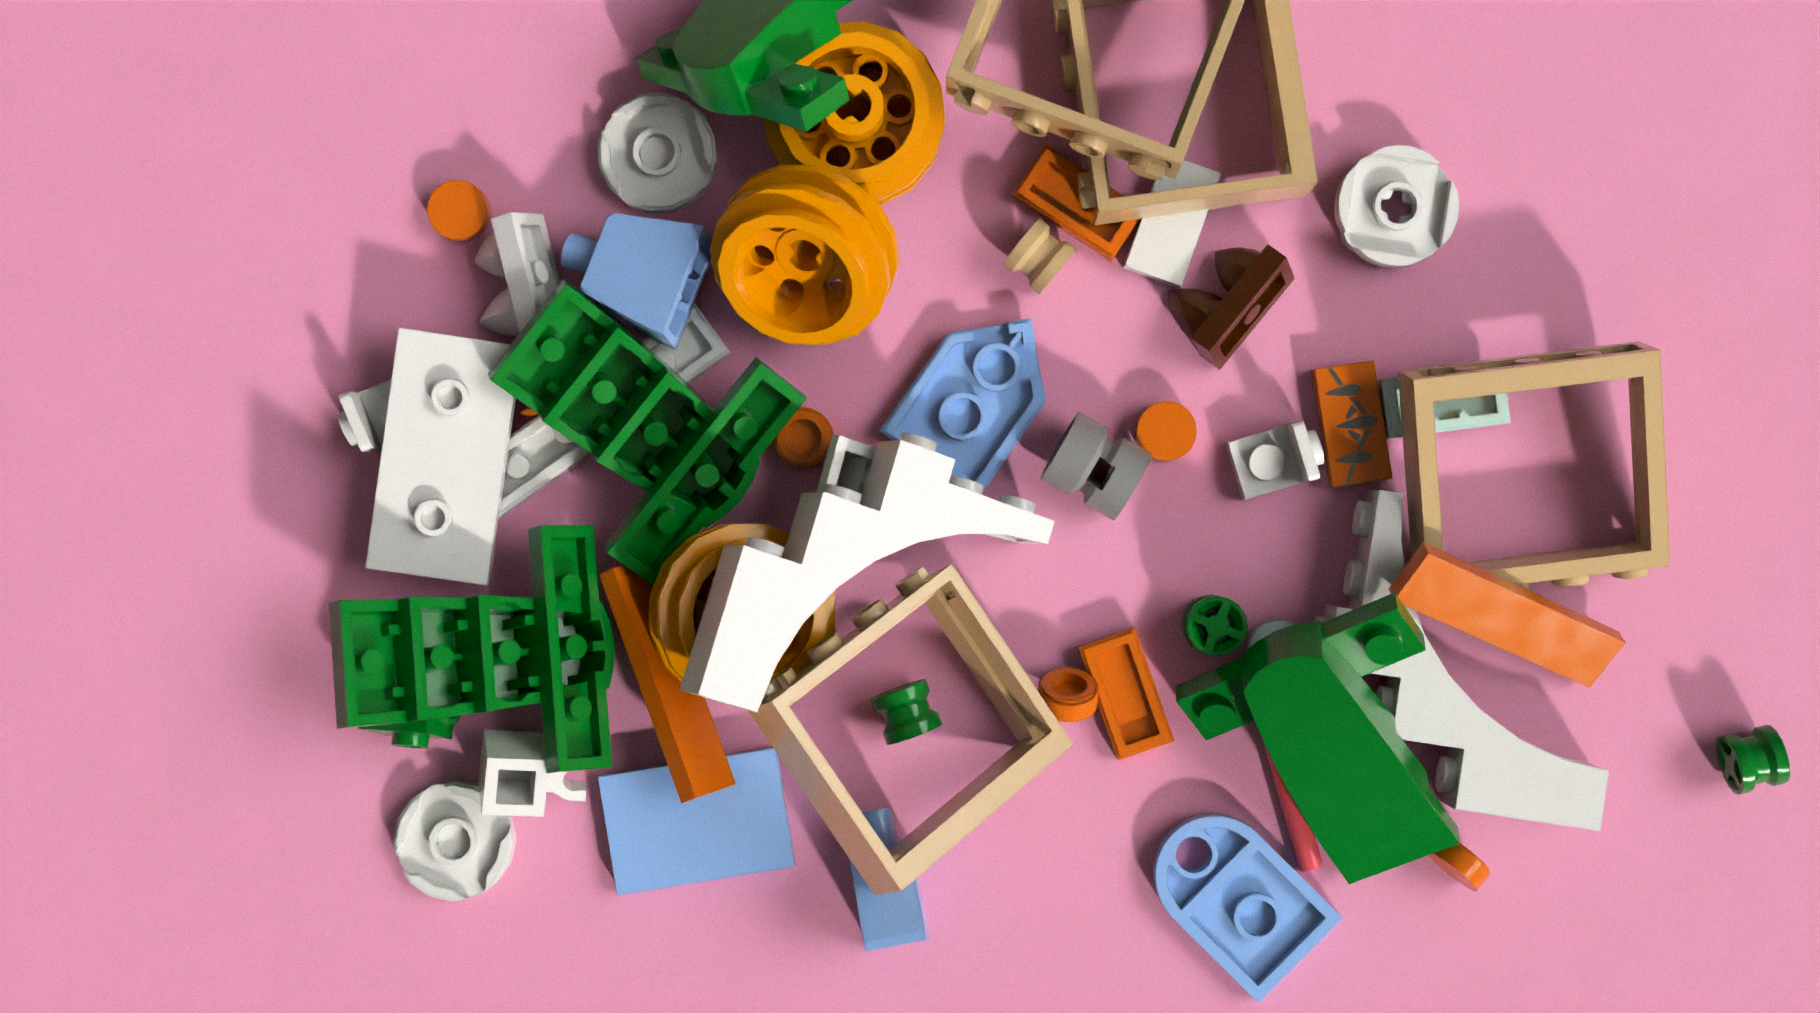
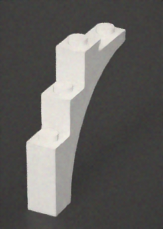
(835, 534)
(1485, 763)

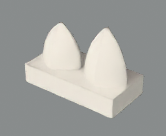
(524, 256)

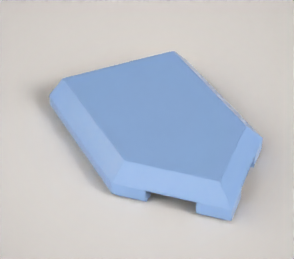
(974, 397)

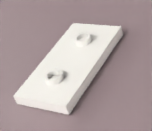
(441, 460)

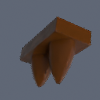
(1222, 324)

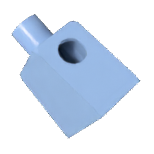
(643, 272)
(893, 916)

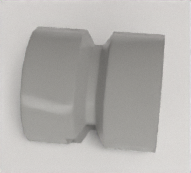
(1076, 457)

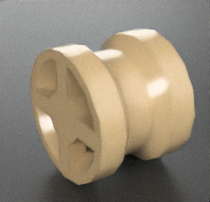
(1039, 256)

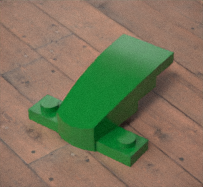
(744, 56)
(644, 421)
(488, 653)
(1333, 734)

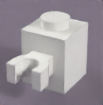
(515, 775)

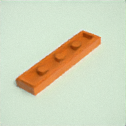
(1506, 615)
(678, 717)

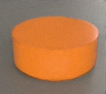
(459, 210)
(1166, 430)
(804, 438)
(1069, 693)
(1462, 866)

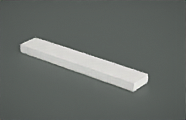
(542, 454)

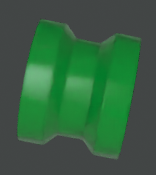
(1224, 629)
(906, 711)
(1753, 759)

